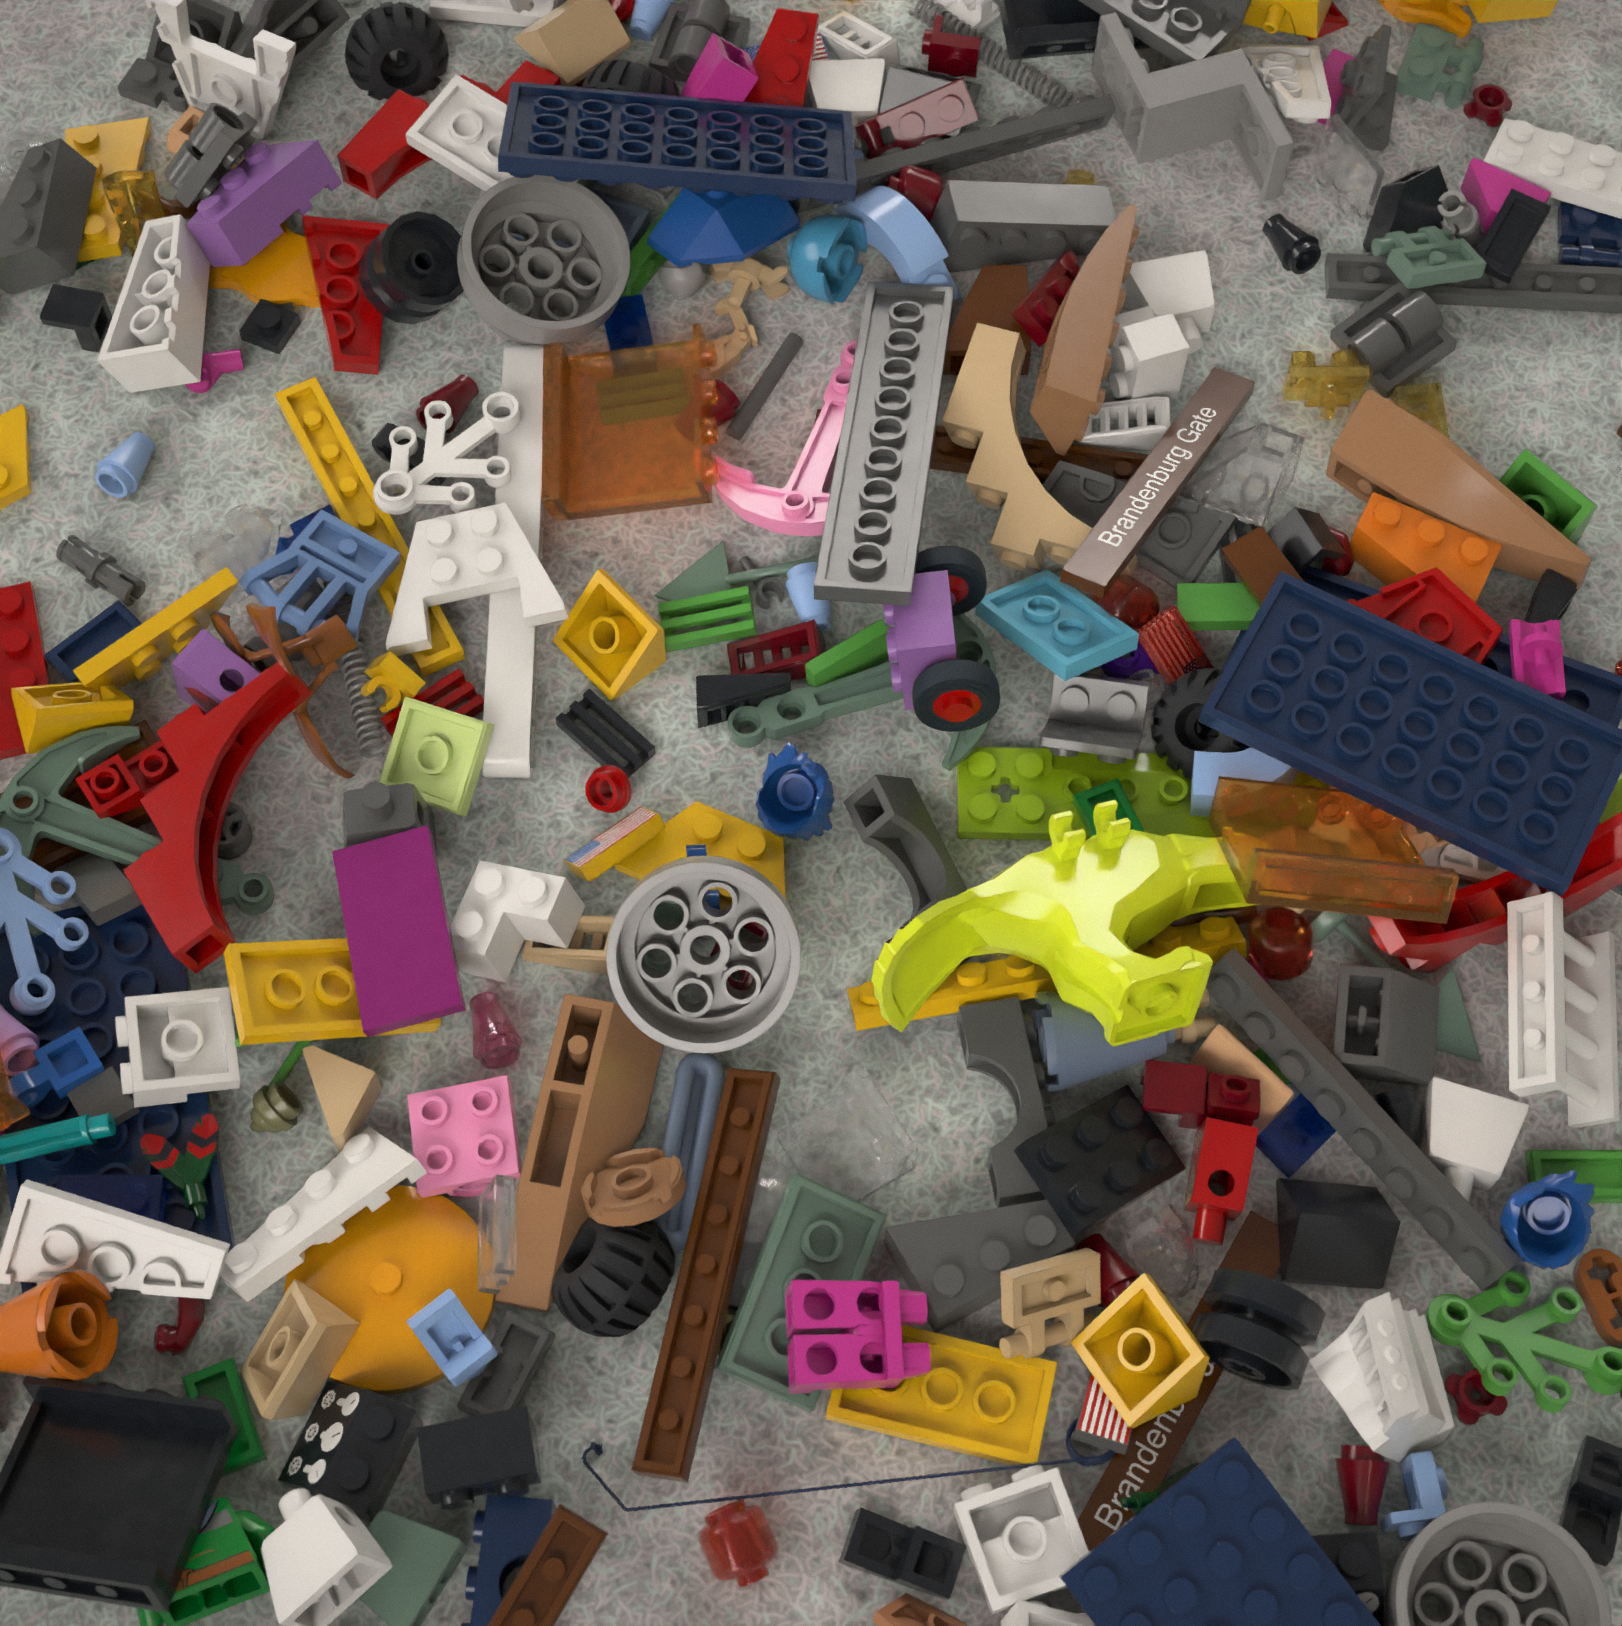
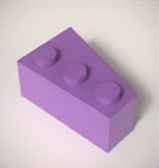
(258, 197)

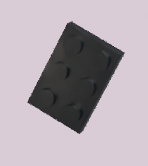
(1099, 1160)

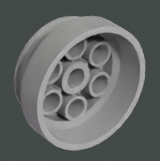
(543, 212)
(727, 1015)
(1497, 1536)

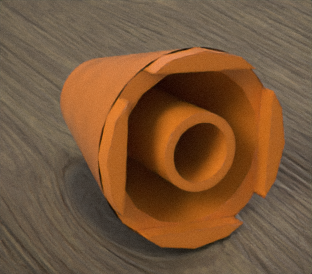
(58, 1329)

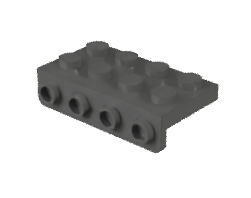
(1178, 28)

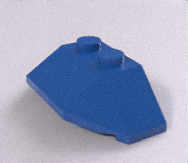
(721, 226)

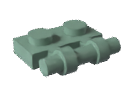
(1426, 59)
(1429, 257)

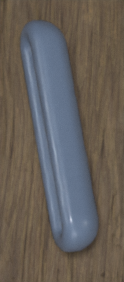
(689, 1133)

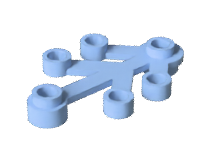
(19, 909)

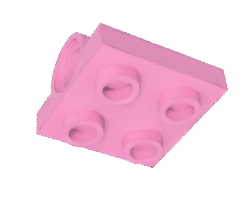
(464, 1136)

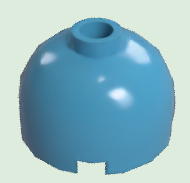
(826, 257)

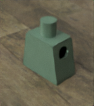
(421, 1568)

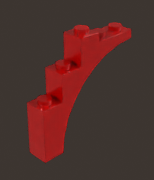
(380, 149)
(189, 810)
(1481, 909)

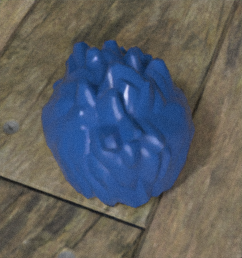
(795, 796)
(1548, 1220)

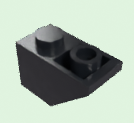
(1407, 204)

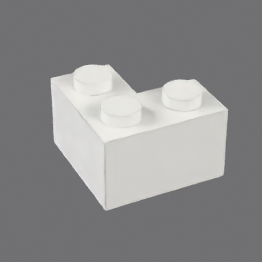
(1147, 355)
(504, 910)

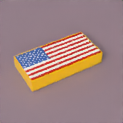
(615, 844)

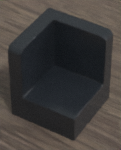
(80, 311)
(1304, 538)

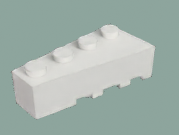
(160, 311)

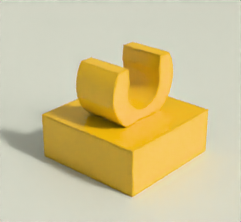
(394, 677)

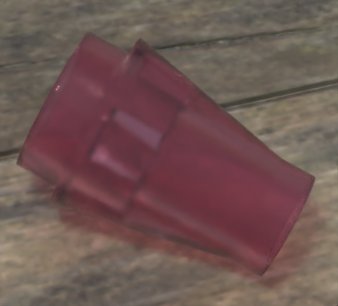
(493, 1034)

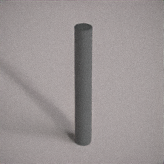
(764, 386)

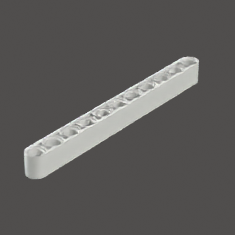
(510, 642)

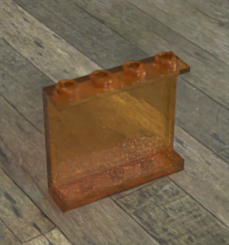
(628, 429)
(1324, 853)

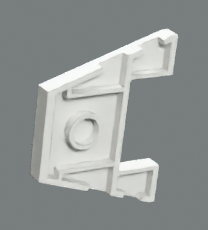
(223, 77)
(464, 559)

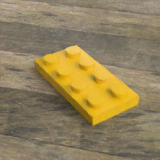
(297, 992)
(965, 1404)

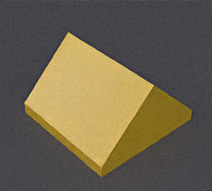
(611, 637)
(61, 710)
(1142, 1353)

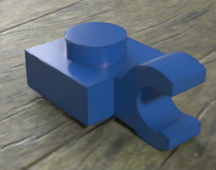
(61, 1066)

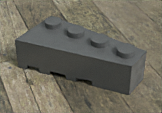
(1018, 221)

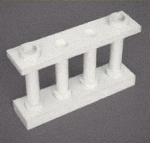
(1538, 1011)

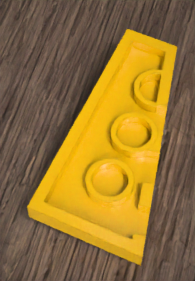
(110, 149)

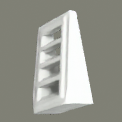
(881, 44)
(1138, 437)

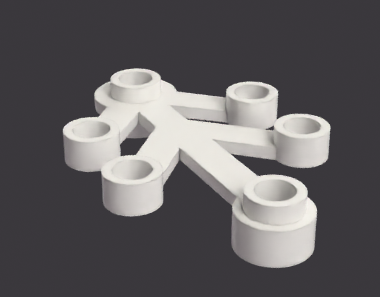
(445, 460)

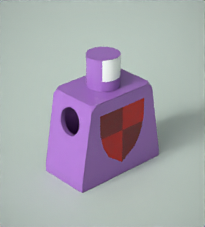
(209, 672)

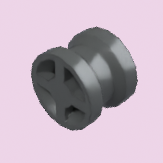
(240, 840)

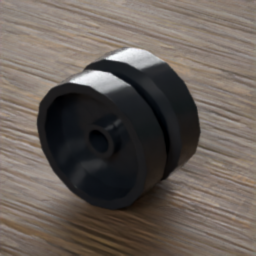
(412, 268)
(1258, 1328)

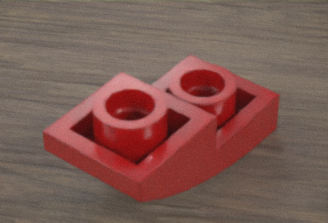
(120, 785)

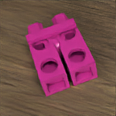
(852, 1335)

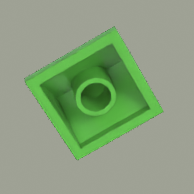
(1549, 495)

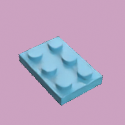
(1056, 624)

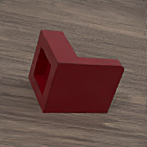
(1175, 1090)

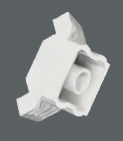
(1388, 1379)

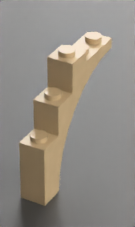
(985, 414)

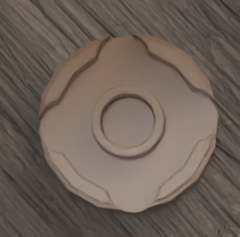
(634, 1187)

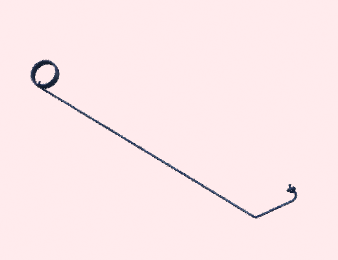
(1076, 1457)

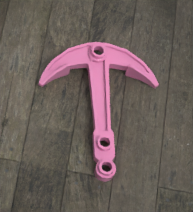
(803, 502)

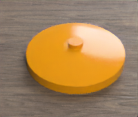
(386, 1273)

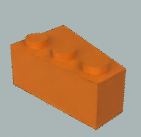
(1402, 542)

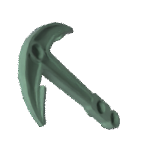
(854, 694)
(74, 825)

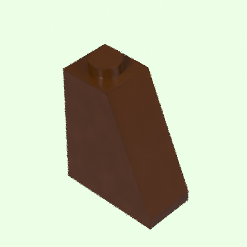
(989, 302)

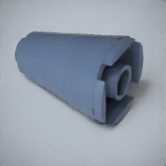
(1076, 1044)

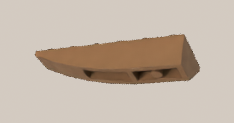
(1080, 336)
(1422, 468)
(585, 1113)

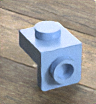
(452, 1338)
(1425, 1493)

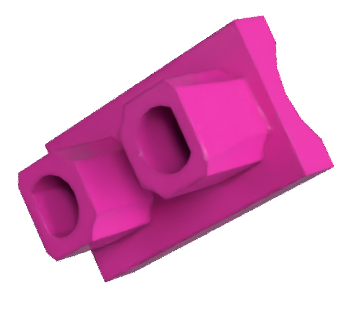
(1538, 656)

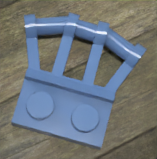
(334, 553)

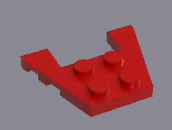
(1437, 611)

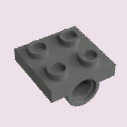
(689, 30)
(209, 153)
(1396, 337)

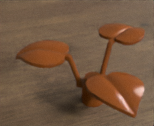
(319, 646)

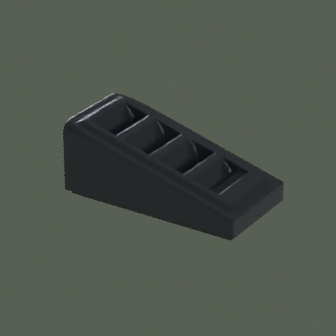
(1550, 598)
(724, 693)

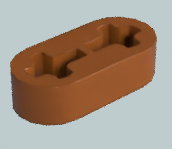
(1595, 1296)

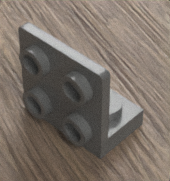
(1369, 92)
(1096, 717)

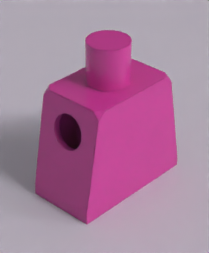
(721, 72)

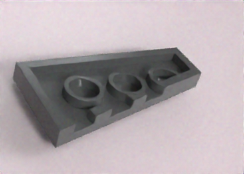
(1178, 544)

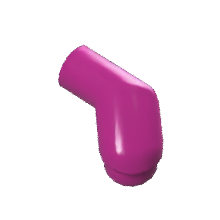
(214, 365)

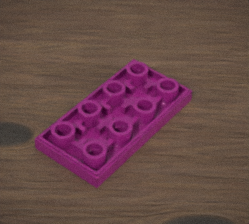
(398, 931)

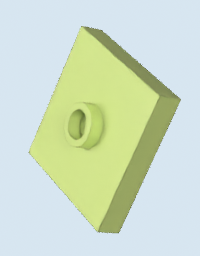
(437, 754)

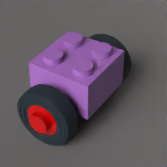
(940, 688)

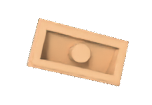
(1228, 1056)

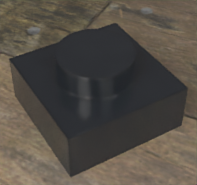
(270, 326)

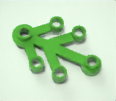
(1521, 1342)

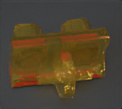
(1325, 384)

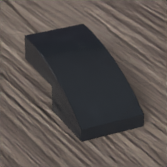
(1595, 1499)
(902, 1554)

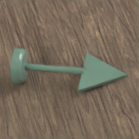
(712, 575)
(1453, 1025)

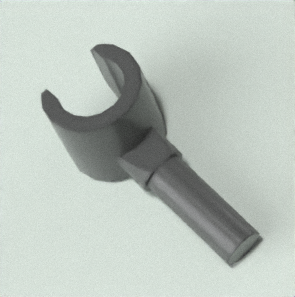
(763, 585)

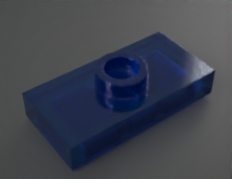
(1294, 1136)

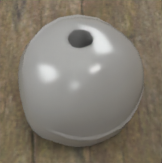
(682, 281)

